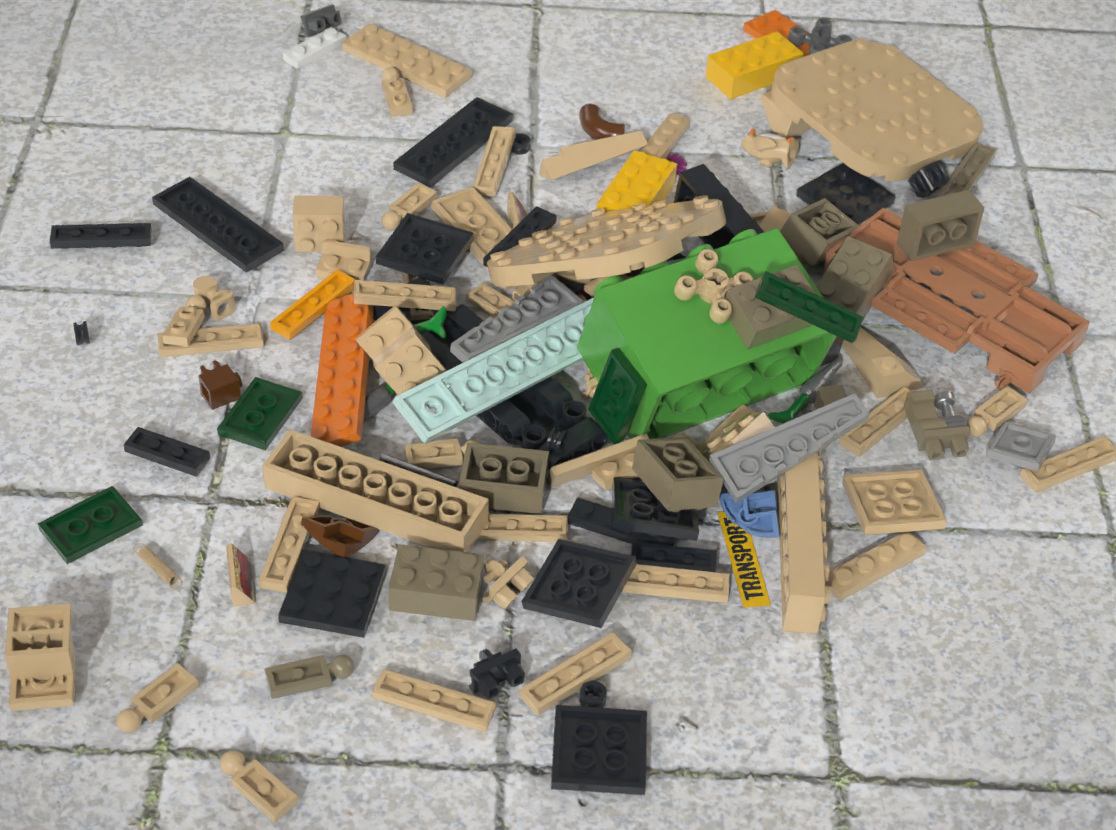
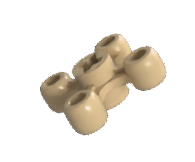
(711, 287)

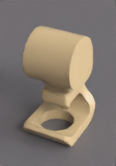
(208, 289)

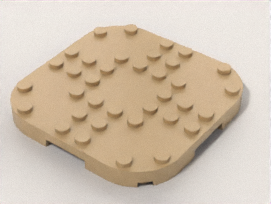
(876, 108)
(607, 241)

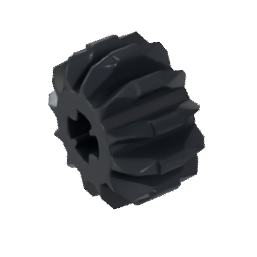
(928, 179)

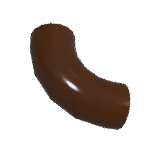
(595, 125)

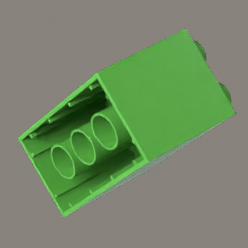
(687, 360)

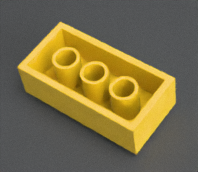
(750, 64)
(639, 181)

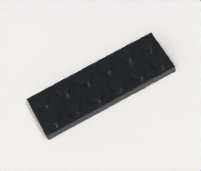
(452, 142)
(218, 224)

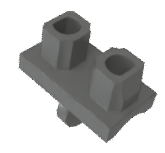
(320, 20)

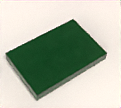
(617, 396)
(260, 413)
(90, 524)

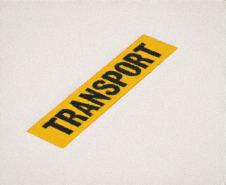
(744, 564)

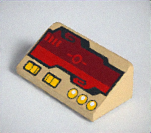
(515, 210)
(240, 576)

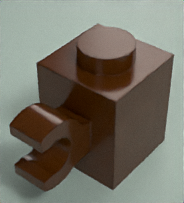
(219, 385)

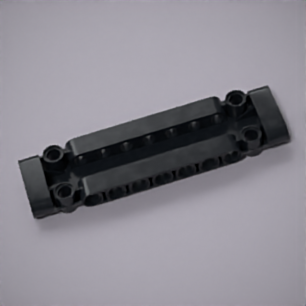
(527, 415)

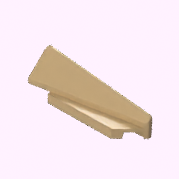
(582, 155)

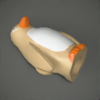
(771, 148)

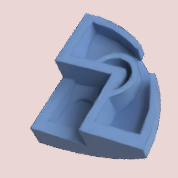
(754, 514)

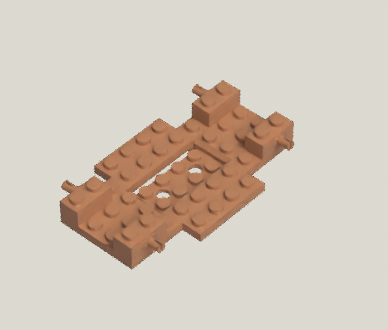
(1011, 322)

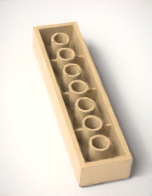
(376, 493)
(802, 547)

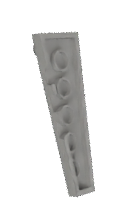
(543, 303)
(772, 453)

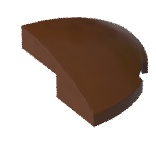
(339, 535)

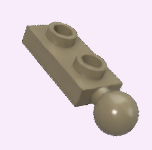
(306, 674)

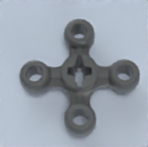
(819, 38)

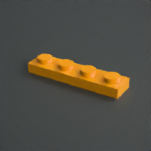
(312, 304)

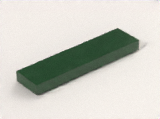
(809, 307)

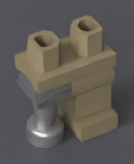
(937, 432)

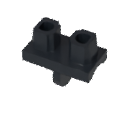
(494, 669)

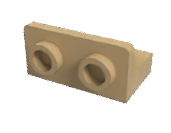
(345, 257)

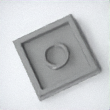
(1021, 446)

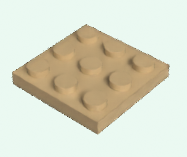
(893, 502)

